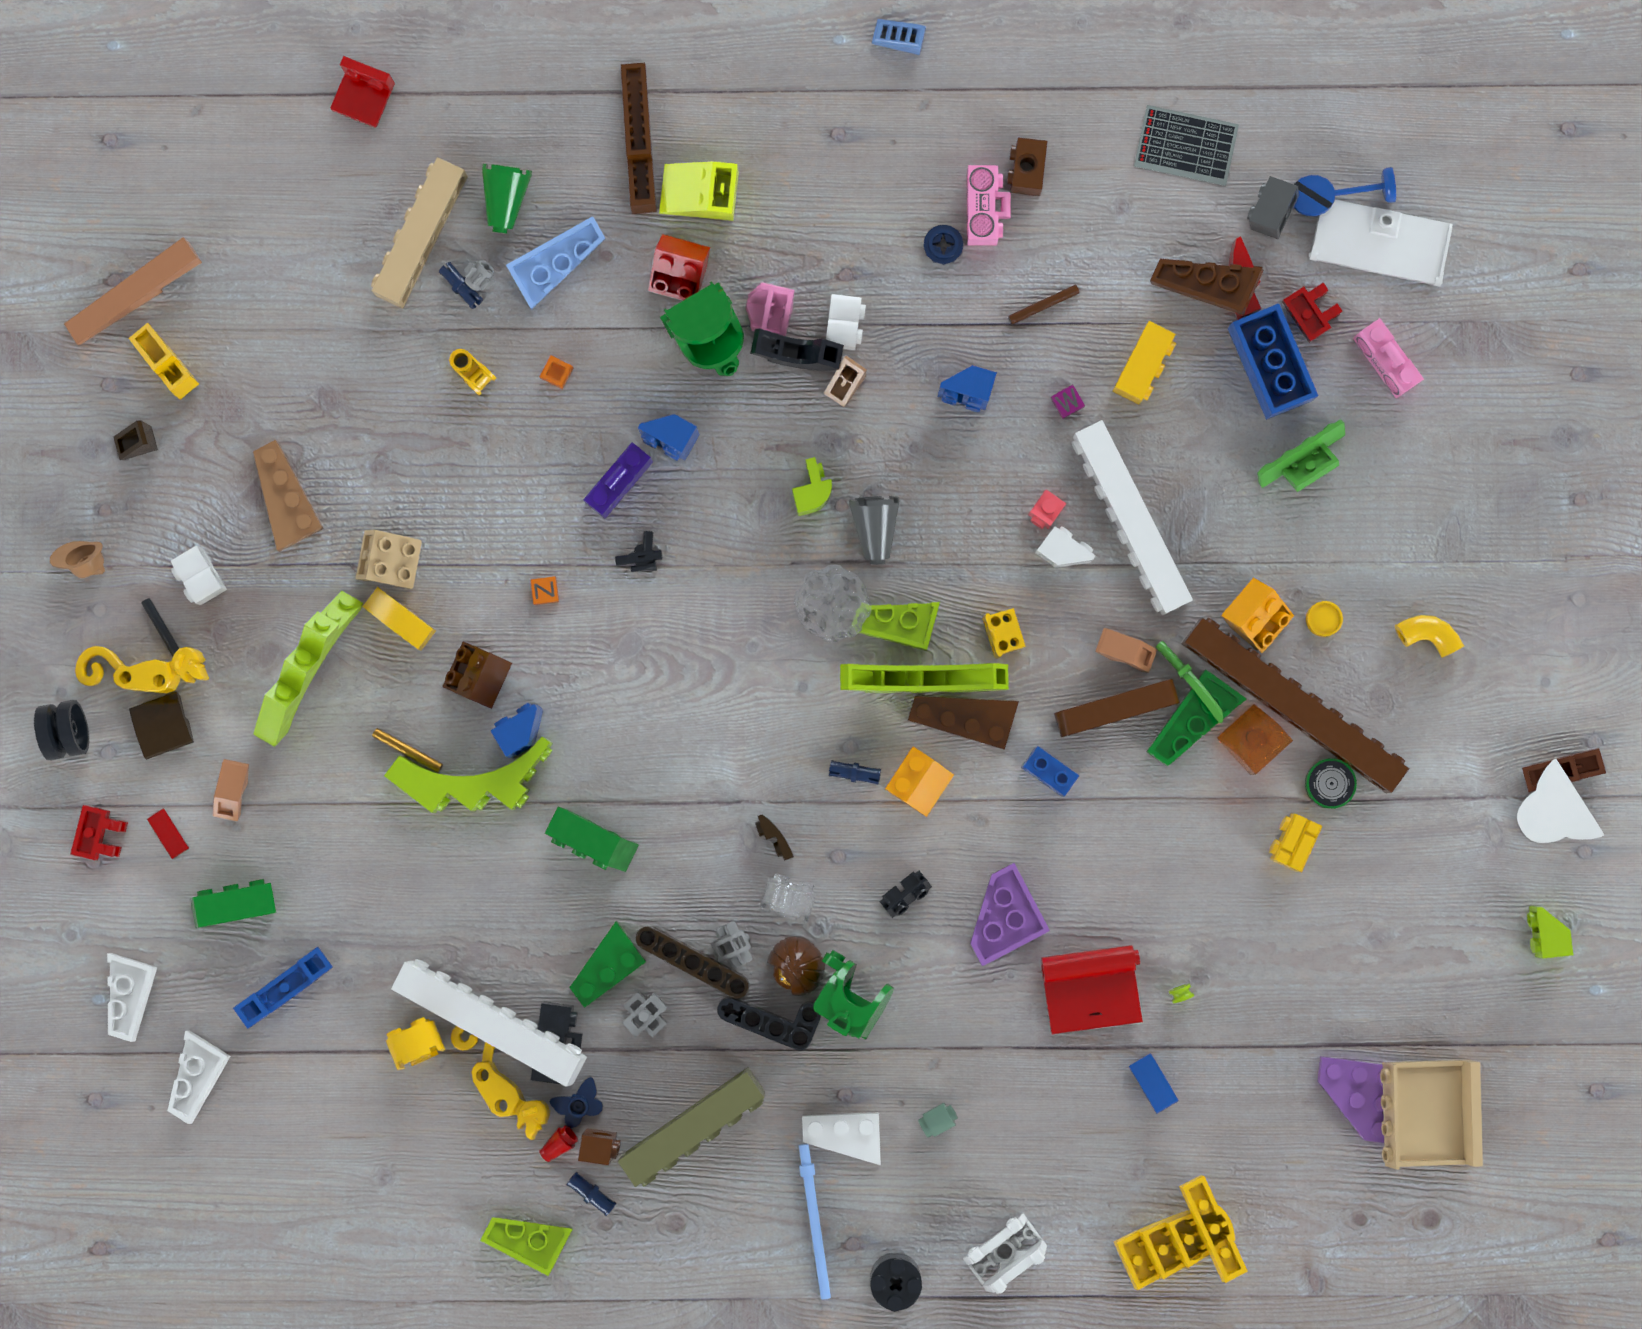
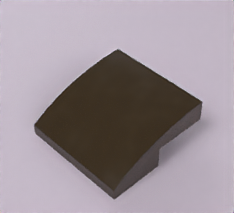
(161, 725)

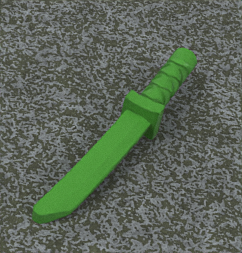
(1184, 671)

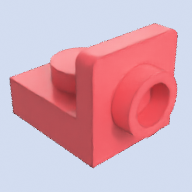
(1046, 510)

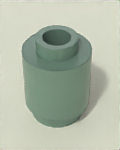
(938, 1120)

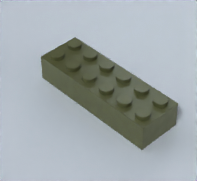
(692, 1126)

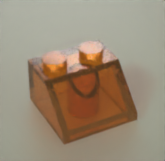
(1254, 739)

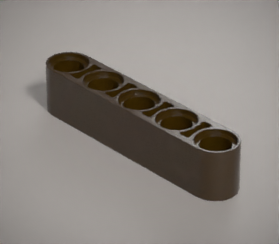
(683, 952)

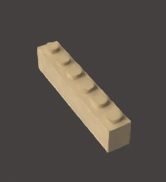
(419, 232)

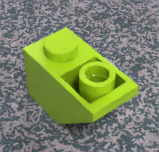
(1549, 935)

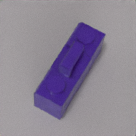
(618, 480)

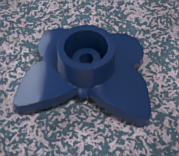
(579, 1104)

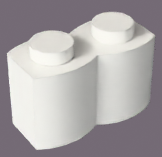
(844, 321)
(198, 575)

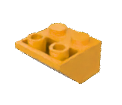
(1258, 615)

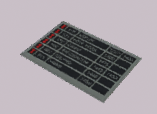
(1186, 145)

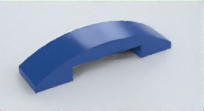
(283, 988)

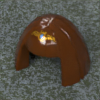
(797, 965)

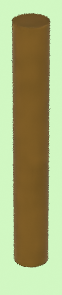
(407, 750)

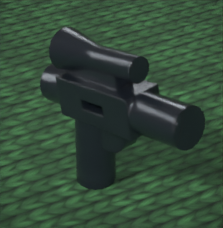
(643, 555)

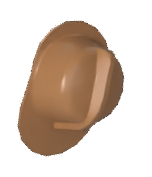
(80, 558)

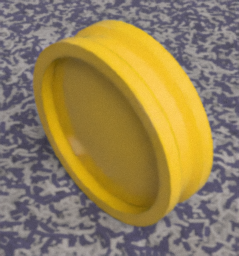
(1324, 618)

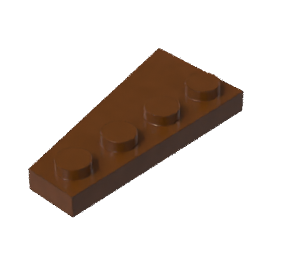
(969, 718)

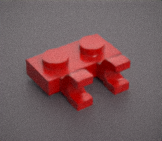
(1307, 314)
(91, 832)

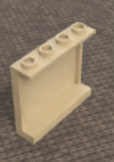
(1431, 1113)

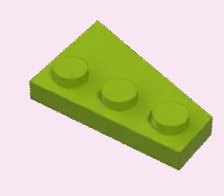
(902, 624)
(527, 1242)

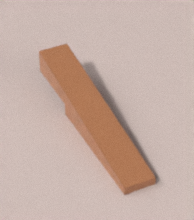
(133, 291)

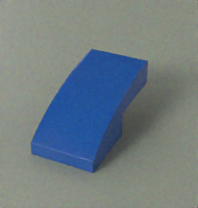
(1153, 1083)

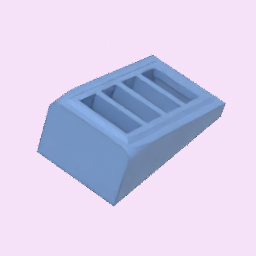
(908, 28)

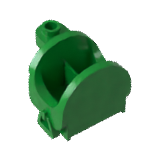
(706, 330)
(843, 1008)

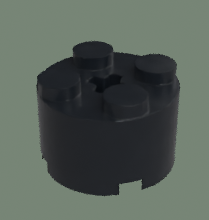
(893, 1296)

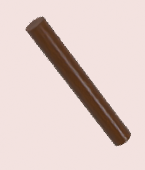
(1043, 304)

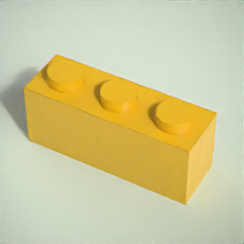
(1145, 363)

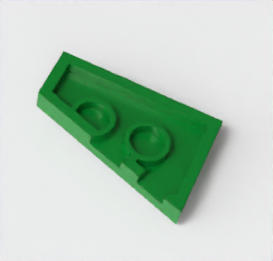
(607, 966)

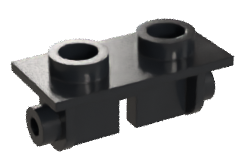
(898, 902)

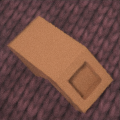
(1126, 649)
(229, 790)

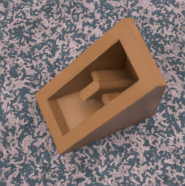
(845, 381)

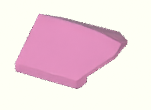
(770, 308)

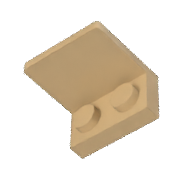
(388, 559)

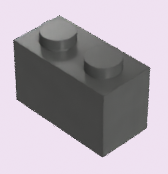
(1273, 207)

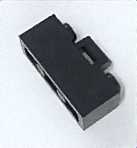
(558, 1020)

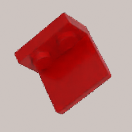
(362, 92)

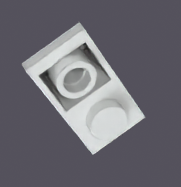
(1062, 550)

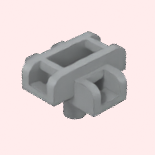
(735, 943)
(645, 1014)

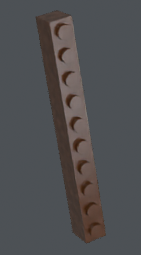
(1296, 706)

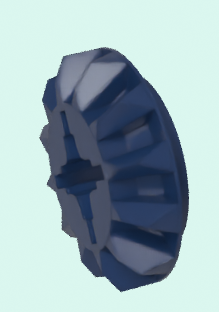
(951, 236)

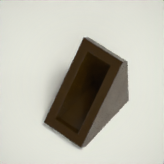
(135, 440)

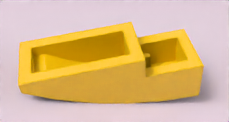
(163, 361)
(399, 618)

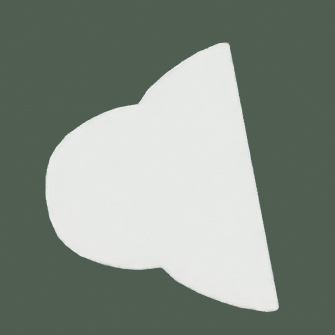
(1556, 810)

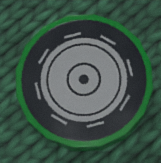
(1330, 783)

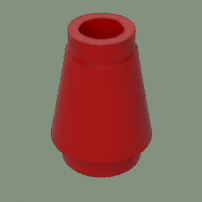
(559, 1143)

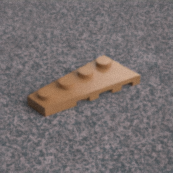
(286, 502)

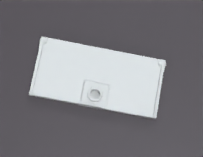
(1382, 242)

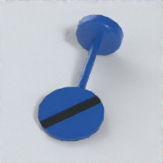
(1318, 193)

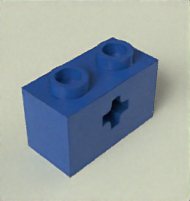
(1050, 771)

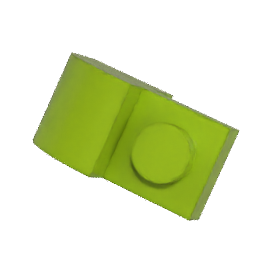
(813, 496)

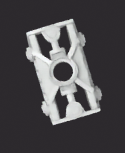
(1014, 1264)

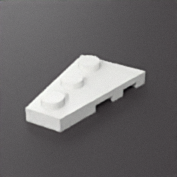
(129, 992)
(198, 1072)
(846, 1134)

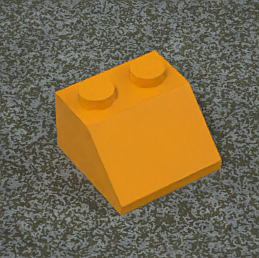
(919, 781)

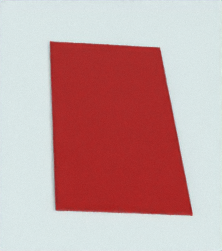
(167, 833)

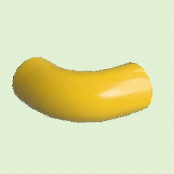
(1431, 629)

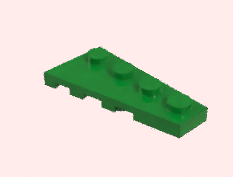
(1193, 719)

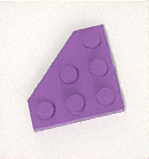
(1006, 917)
(1356, 1093)

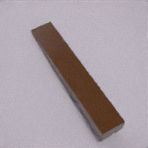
(638, 138)

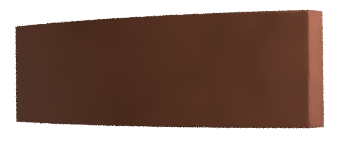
(1576, 767)

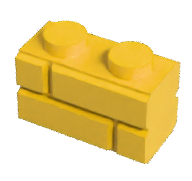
(1295, 842)

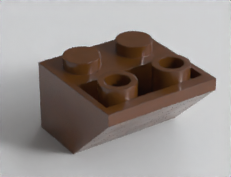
(477, 674)

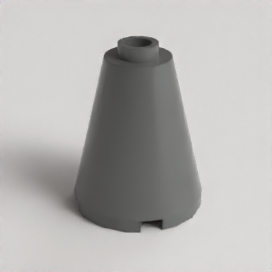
(875, 525)

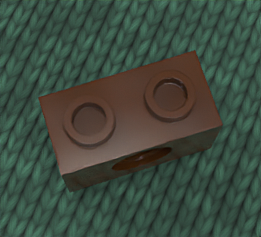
(1030, 181)
(599, 1146)

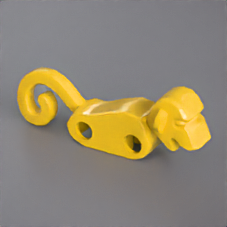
(147, 675)
(500, 1088)

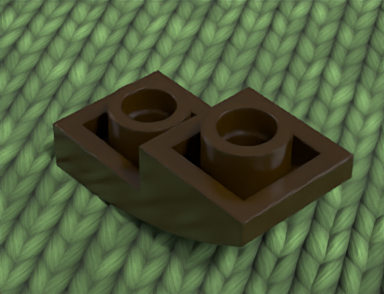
(768, 829)

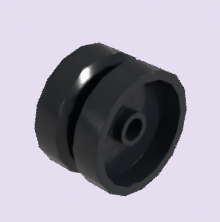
(61, 730)

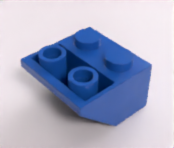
(969, 388)
(671, 434)
(519, 732)

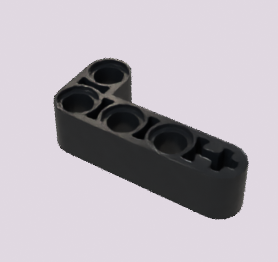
(767, 1018)

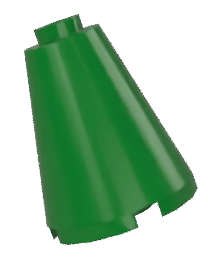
(503, 195)

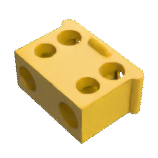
(1002, 632)

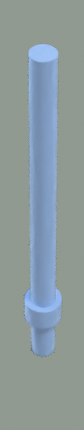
(807, 1171)

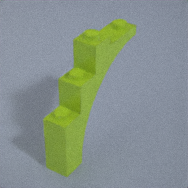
(301, 665)
(924, 678)
(505, 783)

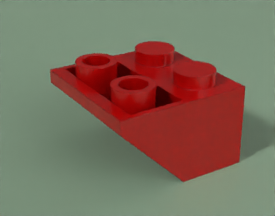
(678, 267)

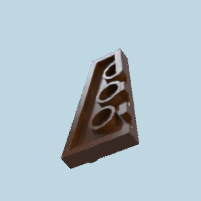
(1214, 284)

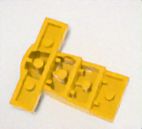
(1183, 1240)

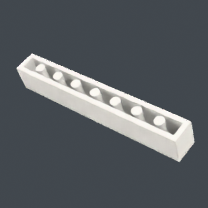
(1131, 517)
(489, 1022)

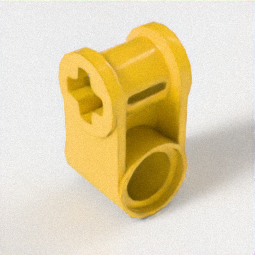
(474, 373)

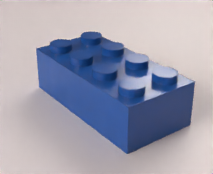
(1272, 361)

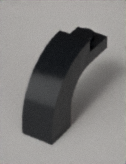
(797, 353)

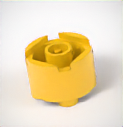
(415, 1043)

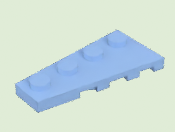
(551, 262)

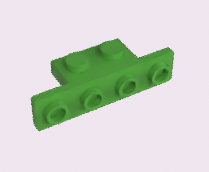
(1306, 461)

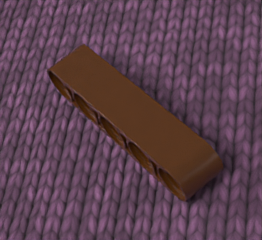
(1116, 708)

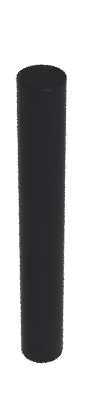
(160, 626)

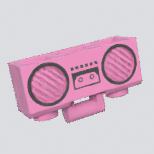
(982, 192)
(1388, 358)

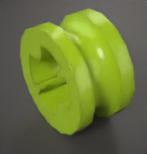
(1181, 993)

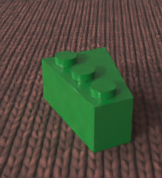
(590, 840)
(232, 903)

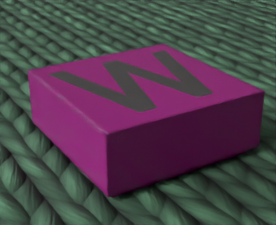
(1067, 401)

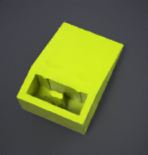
(700, 190)

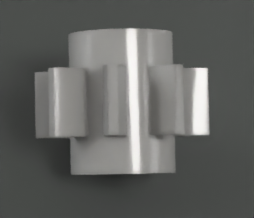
(479, 275)

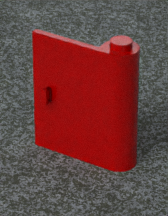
(1093, 984)

